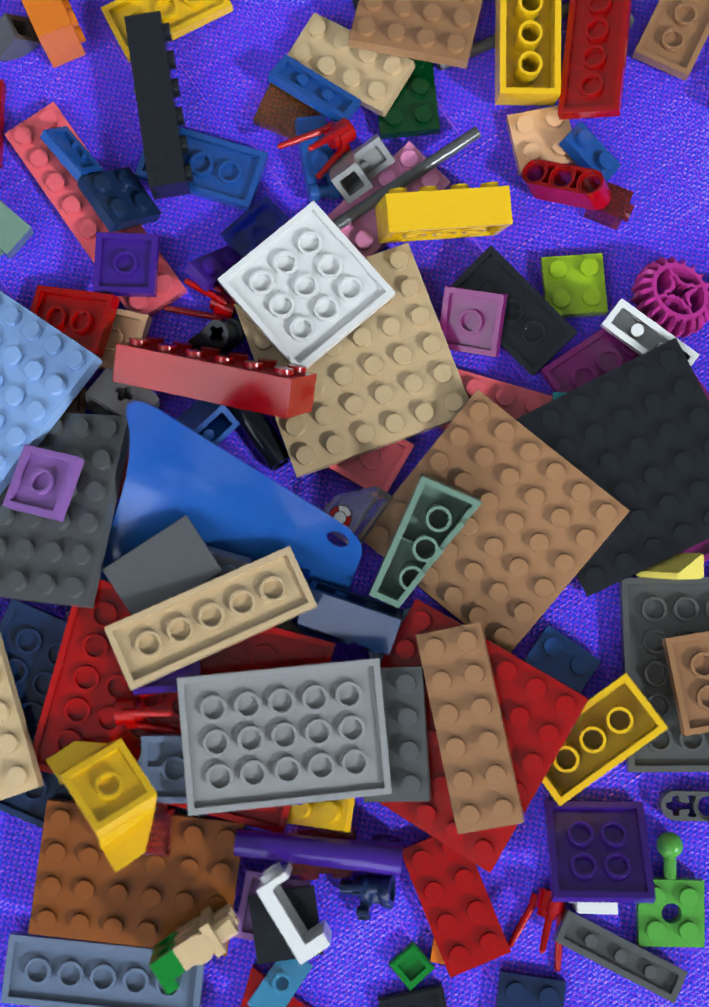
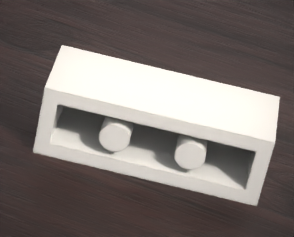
(640, 331)

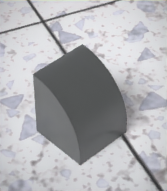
(16, 37)

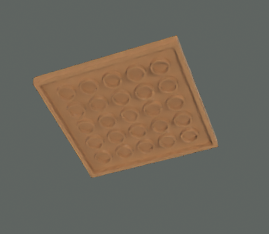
(525, 538)

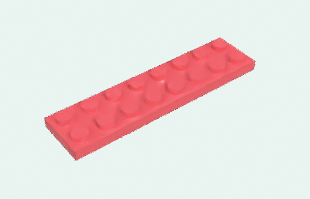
(74, 207)

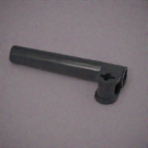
(226, 336)

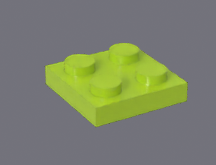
(575, 284)

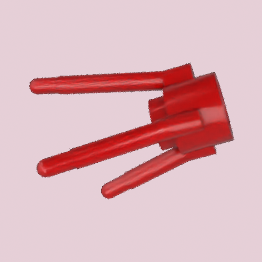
(336, 135)
(221, 304)
(130, 712)
(546, 909)

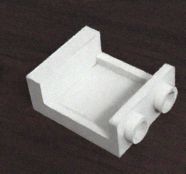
(302, 942)

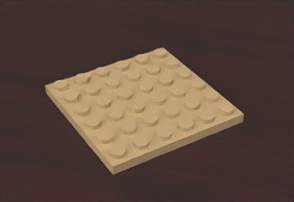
(378, 381)

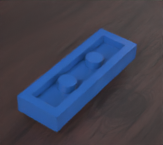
(313, 89)

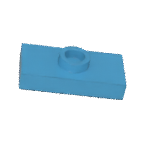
(280, 984)

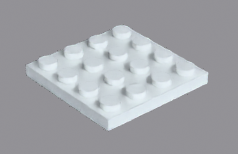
(306, 286)

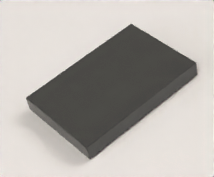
(163, 567)

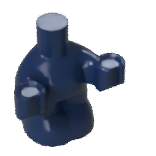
(371, 890)

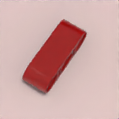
(549, 179)

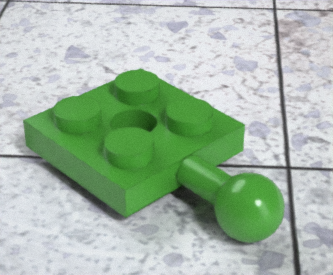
(686, 892)

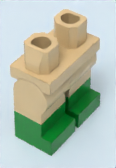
(193, 945)

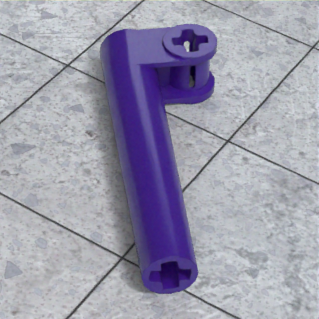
(379, 856)

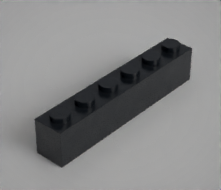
(157, 105)

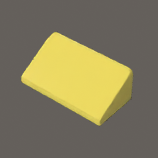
(677, 567)

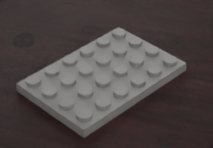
(283, 736)

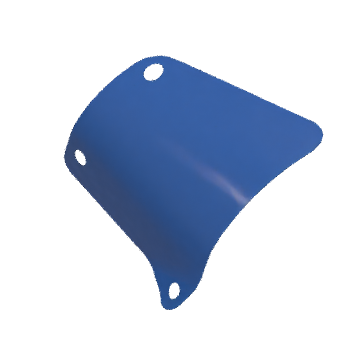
(228, 502)

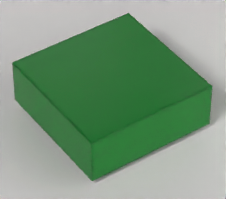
(411, 965)

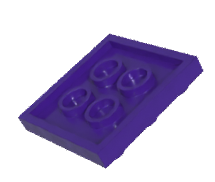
(598, 852)

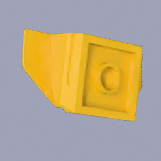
(110, 795)

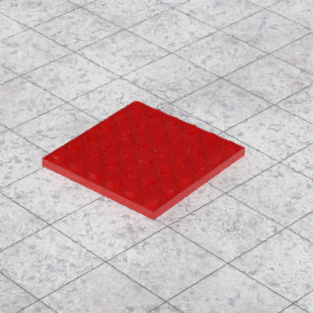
(536, 719)

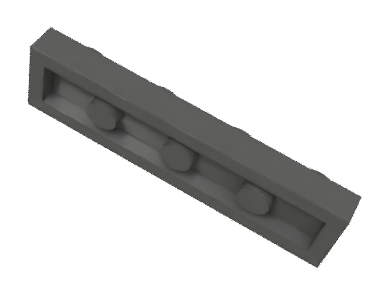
(620, 956)

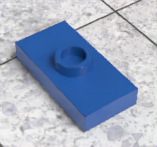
(70, 152)

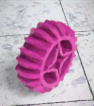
(672, 296)

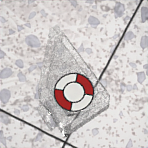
(358, 510)

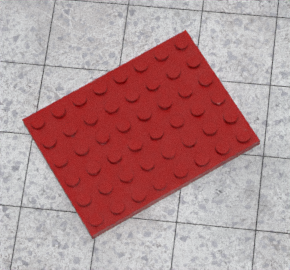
(90, 680)

